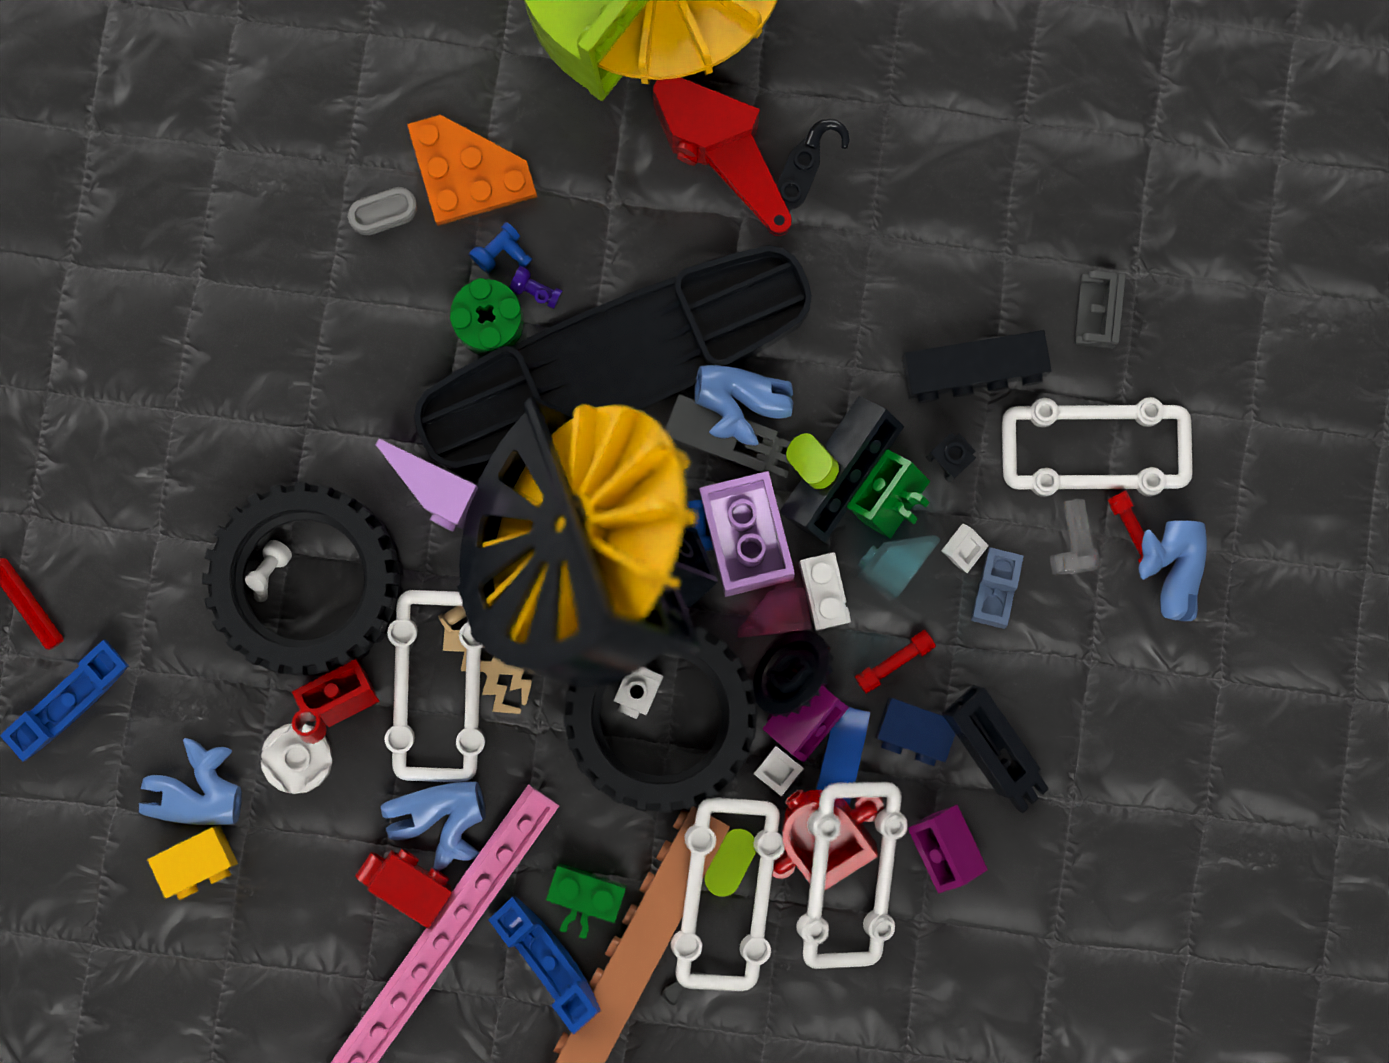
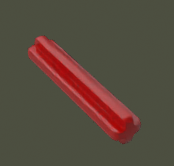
(28, 606)

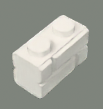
(824, 591)

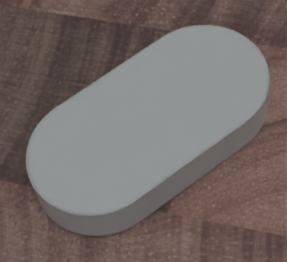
(382, 211)

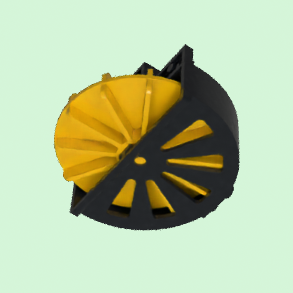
(583, 546)

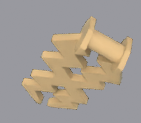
(490, 668)

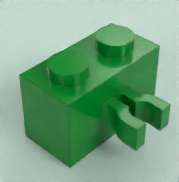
(889, 494)
(586, 894)

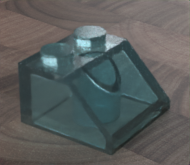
(895, 564)

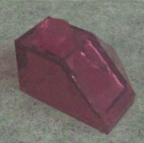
(778, 613)

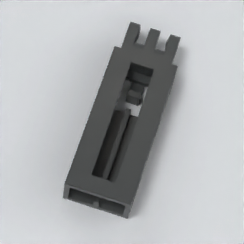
(691, 427)

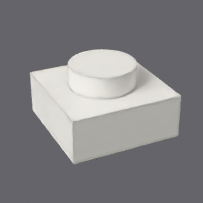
(965, 548)
(778, 771)

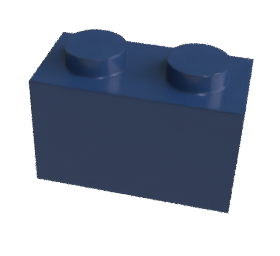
(916, 731)

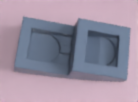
(997, 588)

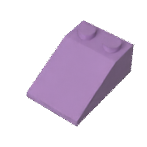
(437, 490)
(747, 534)

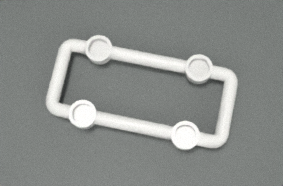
(1146, 413)
(401, 736)
(825, 828)
(753, 947)

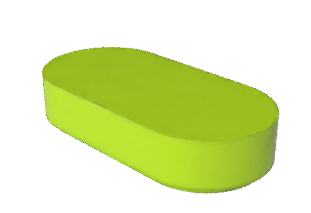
(812, 461)
(730, 862)

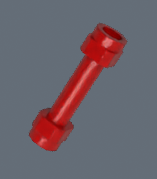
(1121, 505)
(920, 645)

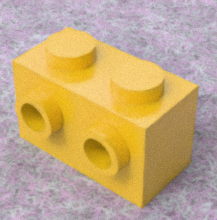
(192, 862)

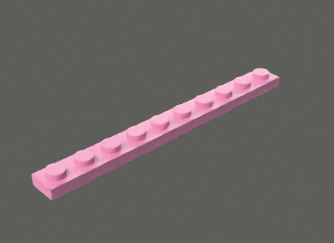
(449, 929)

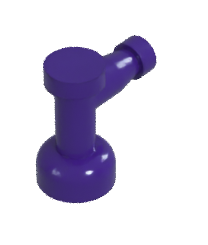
(522, 282)

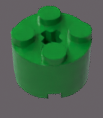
(483, 297)

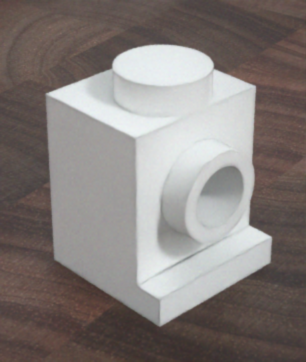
(649, 681)

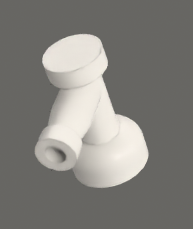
(275, 555)

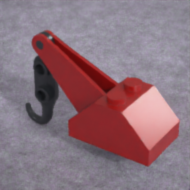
(721, 133)

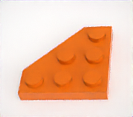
(466, 171)

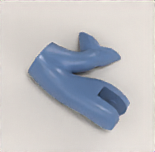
(763, 395)
(1188, 545)
(459, 800)
(184, 805)

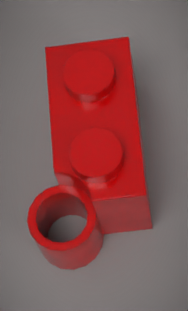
(332, 700)
(406, 885)

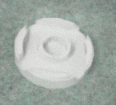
(294, 764)

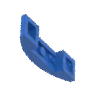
(65, 702)
(844, 749)
(549, 961)

